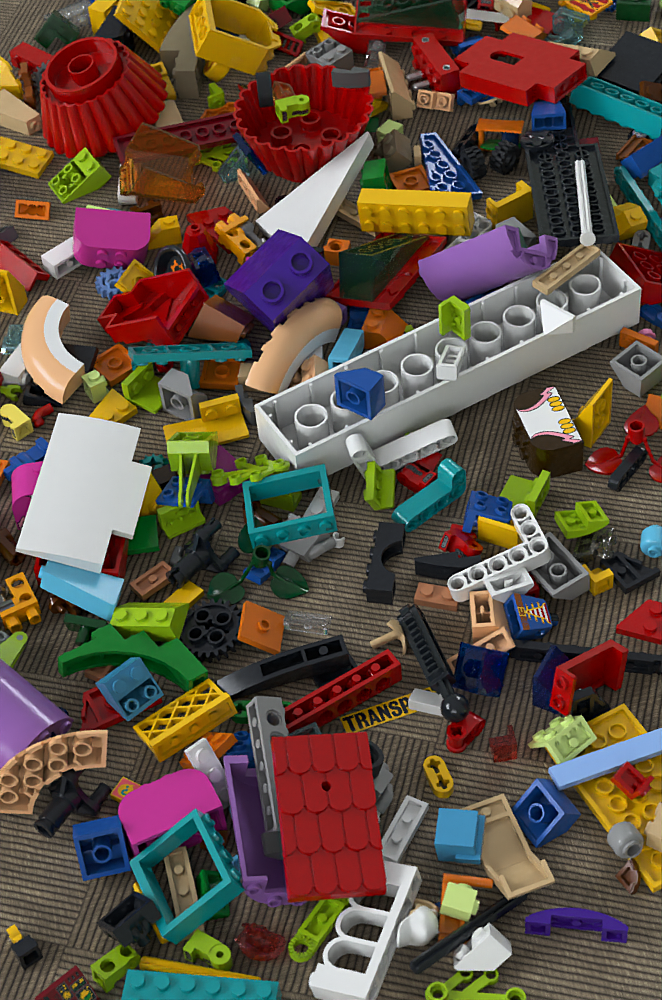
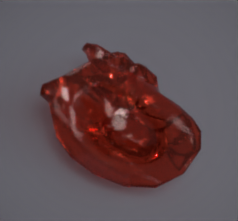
(260, 943)

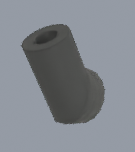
(176, 555)

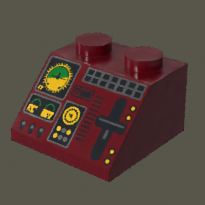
(69, 987)

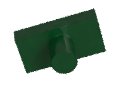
(83, 626)

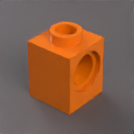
(332, 250)

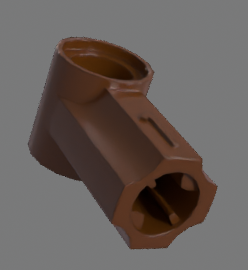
(262, 514)
(8, 548)

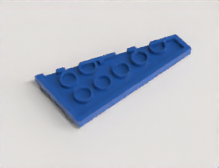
(443, 168)

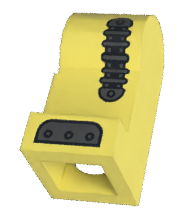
(16, 420)

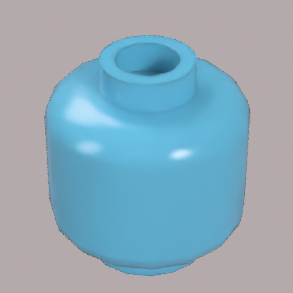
(651, 541)

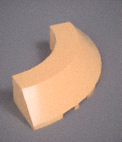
(44, 762)

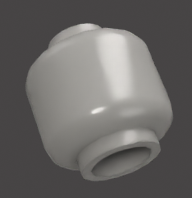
(625, 840)

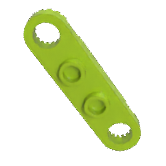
(317, 927)

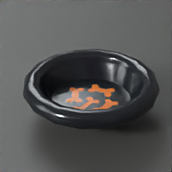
(170, 259)

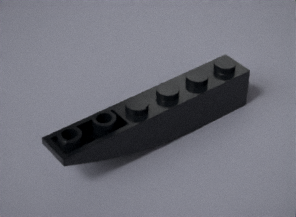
(287, 667)

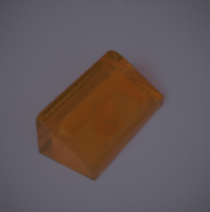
(281, 90)

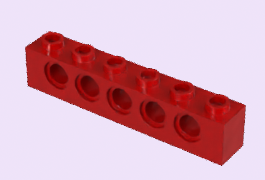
(344, 692)

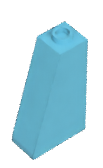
(347, 347)
(83, 588)

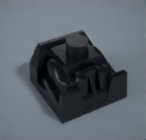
(131, 920)

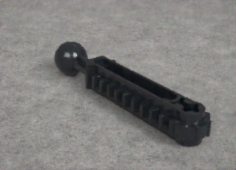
(433, 662)

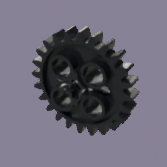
(211, 630)

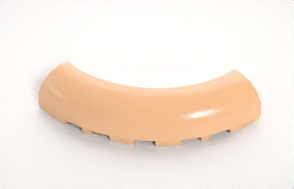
(292, 343)
(44, 353)

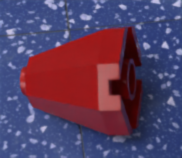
(198, 237)

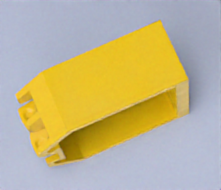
(229, 49)

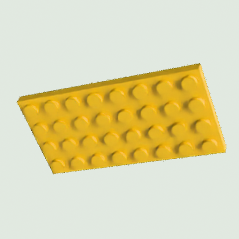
(610, 803)

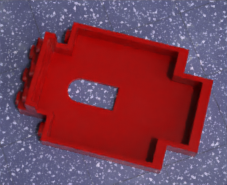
(543, 73)

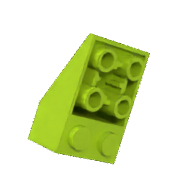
(79, 177)

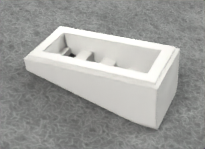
(450, 365)

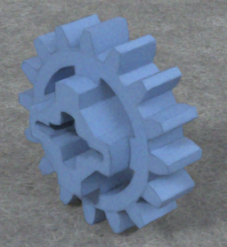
(106, 282)

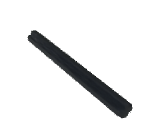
(464, 933)

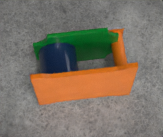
(509, 128)

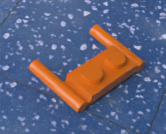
(449, 924)

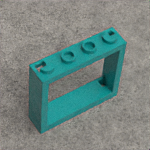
(284, 484)
(180, 927)

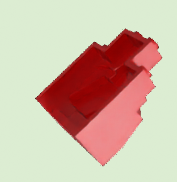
(155, 309)

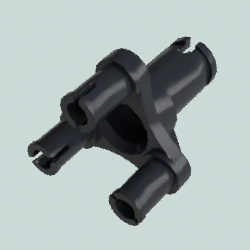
(201, 556)
(69, 799)

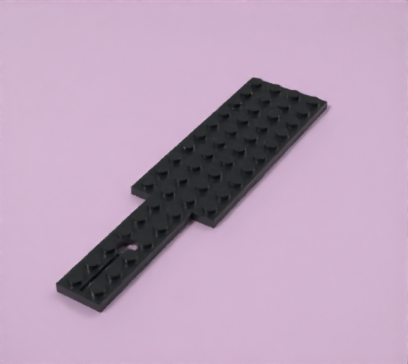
(555, 187)

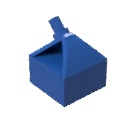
(101, 847)

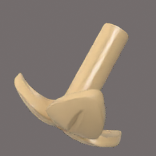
(397, 633)

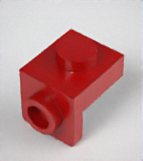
(631, 781)

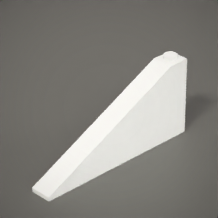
(315, 202)

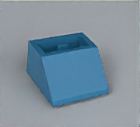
(130, 688)

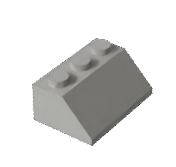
(563, 574)

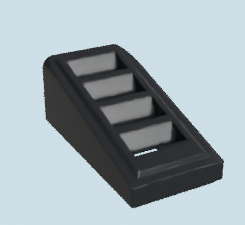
(35, 396)

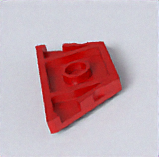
(208, 219)
(644, 623)
(98, 713)

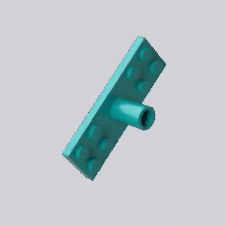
(190, 356)

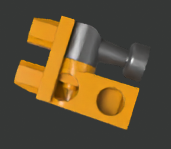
(239, 237)
(22, 605)

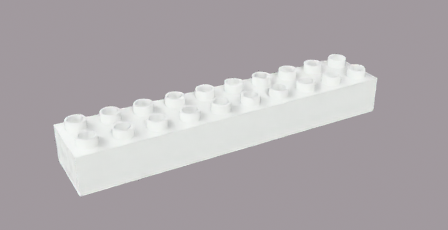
(503, 350)

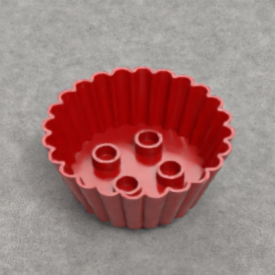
(97, 93)
(308, 141)

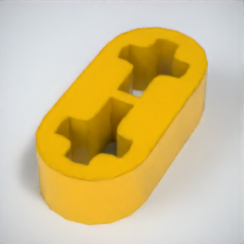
(442, 775)

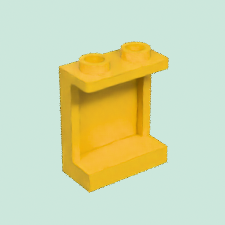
(515, 205)

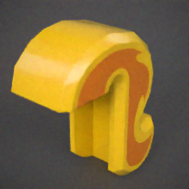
(215, 71)

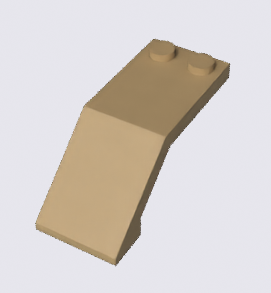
(506, 851)

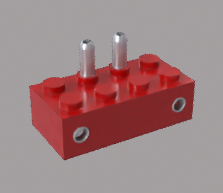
(433, 66)

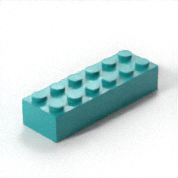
(619, 106)
(176, 986)

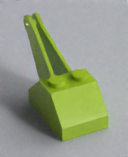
(193, 455)

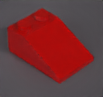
(341, 28)

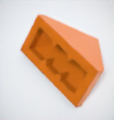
(32, 210)

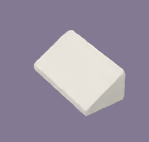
(425, 702)

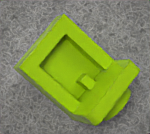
(216, 96)

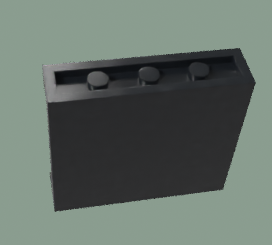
(635, 61)

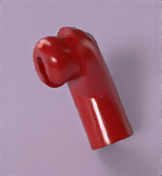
(40, 413)

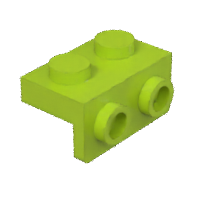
(455, 317)
(379, 486)
(178, 520)

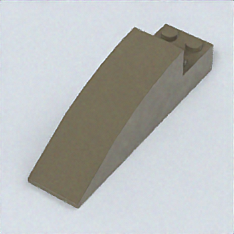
(180, 59)

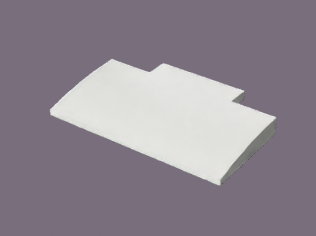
(84, 492)

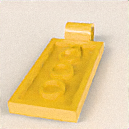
(24, 158)

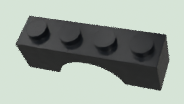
(381, 583)

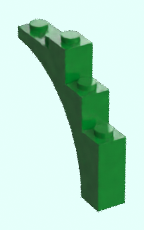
(110, 648)

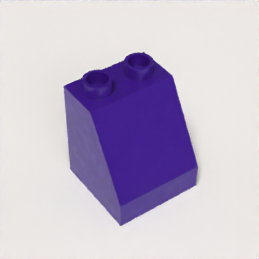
(280, 278)

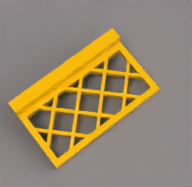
(187, 728)

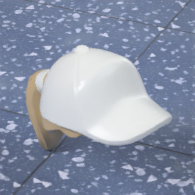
(420, 925)

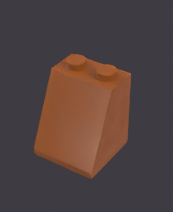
(221, 321)

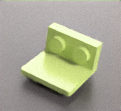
(564, 737)

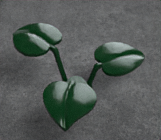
(286, 582)

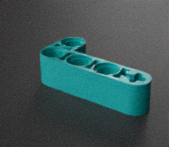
(432, 498)

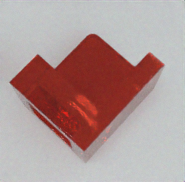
(504, 747)

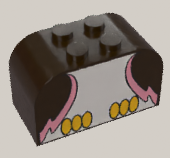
(546, 433)

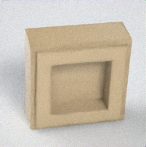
(417, 155)

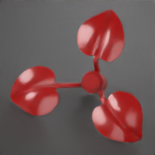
(638, 427)

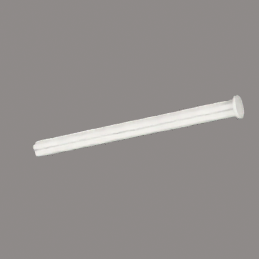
(587, 237)

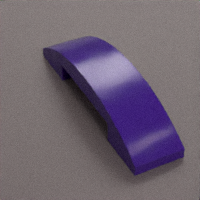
(576, 918)

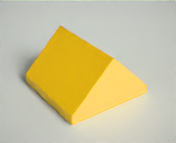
(498, 532)

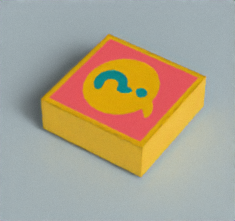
(123, 788)

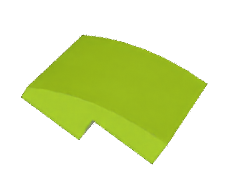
(584, 520)

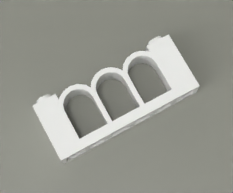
(343, 984)

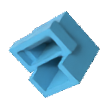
(459, 836)

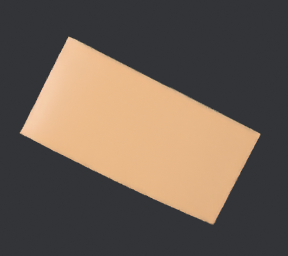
(435, 100)

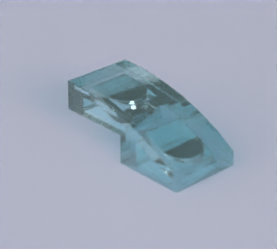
(12, 340)

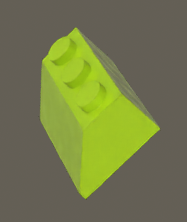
(158, 620)

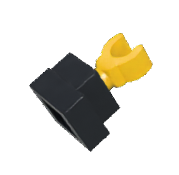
(24, 949)

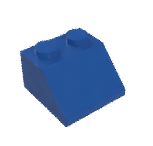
(360, 391)
(544, 812)

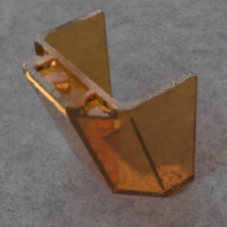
(160, 167)

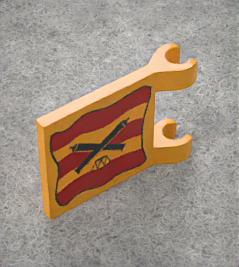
(588, 7)

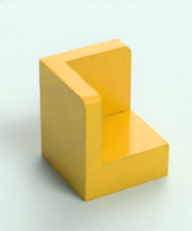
(600, 580)

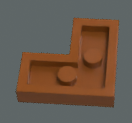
(29, 91)

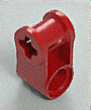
(464, 732)

